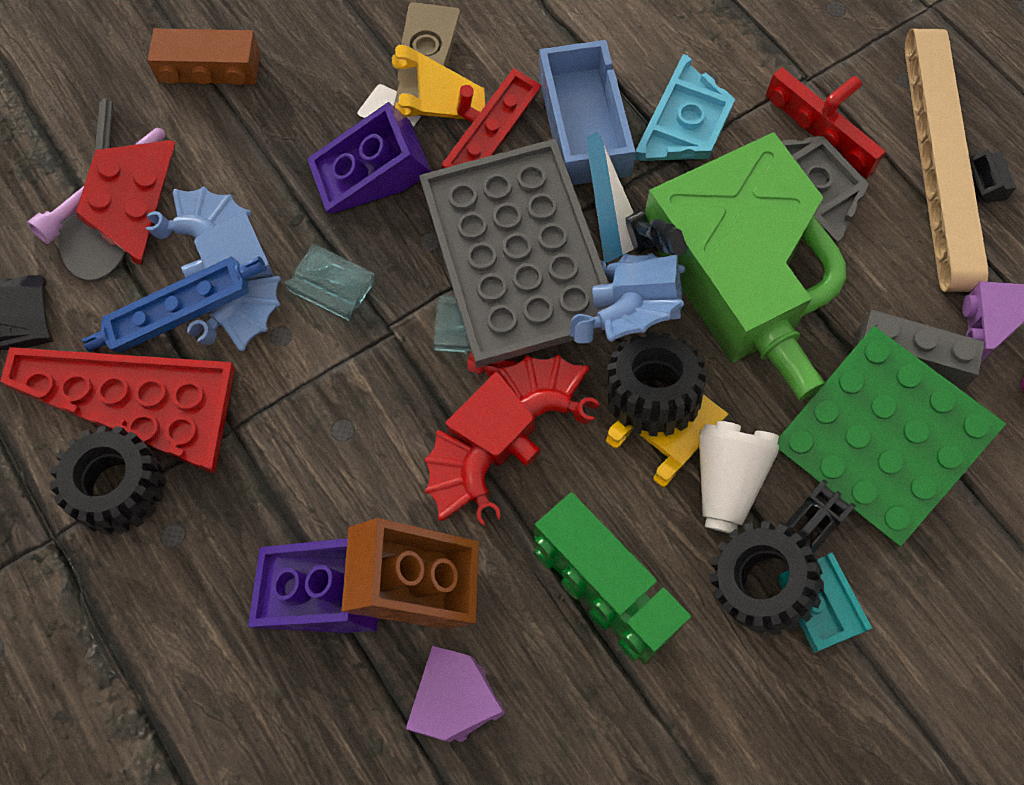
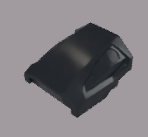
(23, 312)

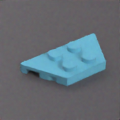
(686, 117)

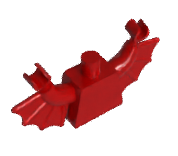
(497, 425)

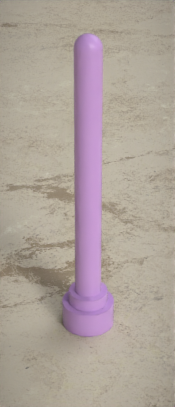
(47, 225)

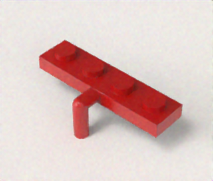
(822, 118)
(495, 120)

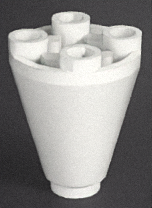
(732, 472)

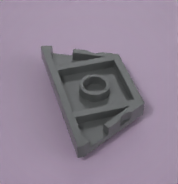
(835, 180)

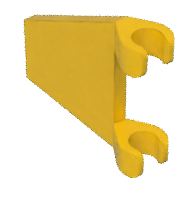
(436, 87)
(678, 446)

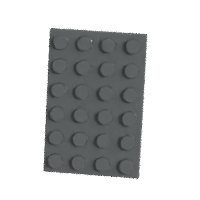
(514, 249)

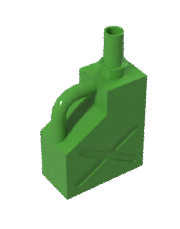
(740, 233)

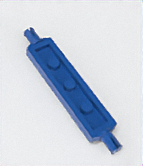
(174, 305)

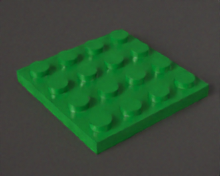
(889, 435)

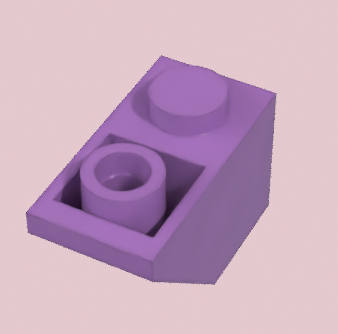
(993, 313)

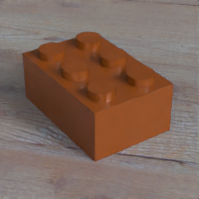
(410, 575)

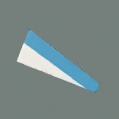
(610, 201)

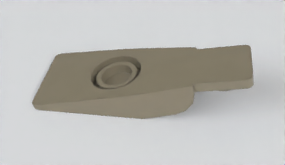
(430, 32)

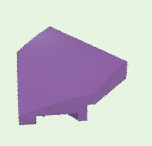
(452, 697)

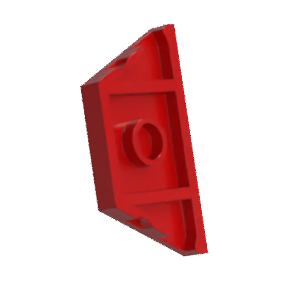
(123, 190)

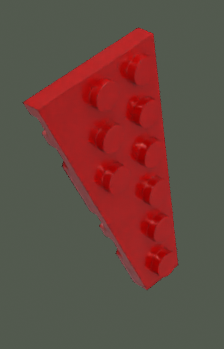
(164, 401)

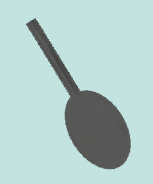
(83, 248)

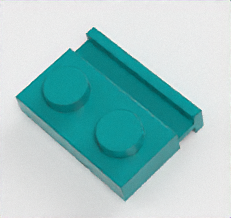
(839, 611)

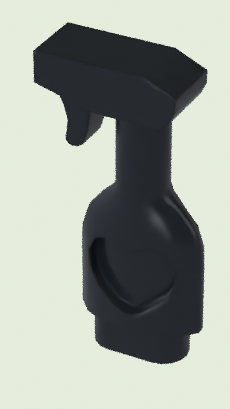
(654, 234)

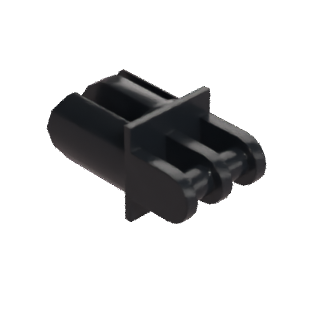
(820, 514)

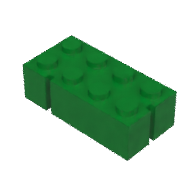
(607, 579)

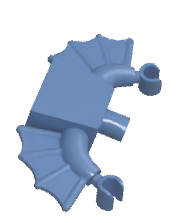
(221, 232)
(641, 295)

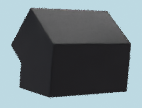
(992, 176)

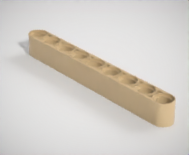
(945, 161)

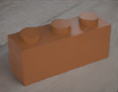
(204, 56)

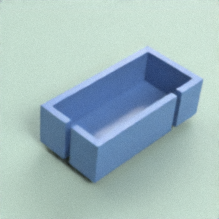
(577, 106)

